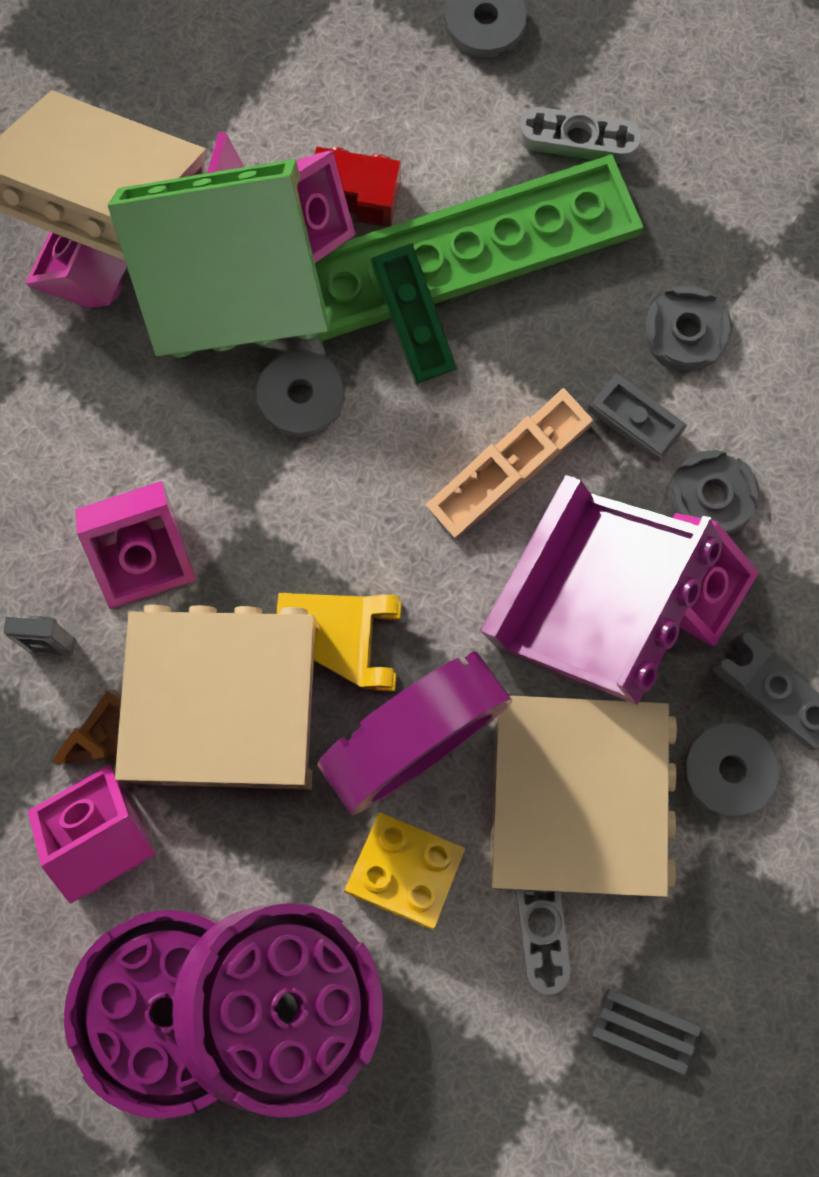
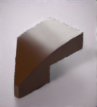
(97, 735)

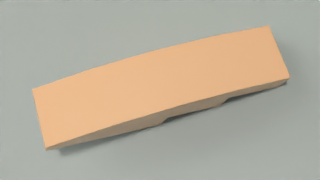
(509, 463)

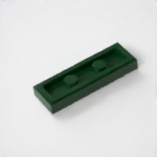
(413, 313)

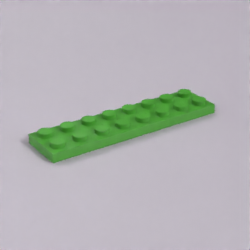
(484, 240)

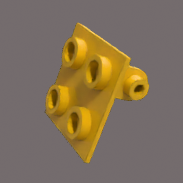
(405, 871)

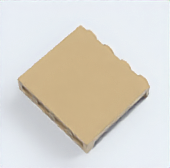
(72, 157)
(217, 698)
(583, 797)

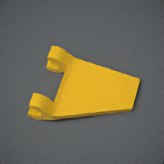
(346, 634)

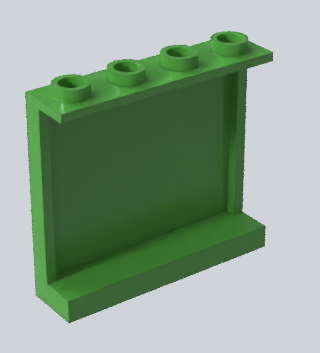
(221, 259)

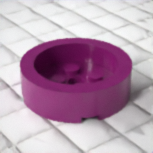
(414, 732)
(229, 1020)
(112, 1022)

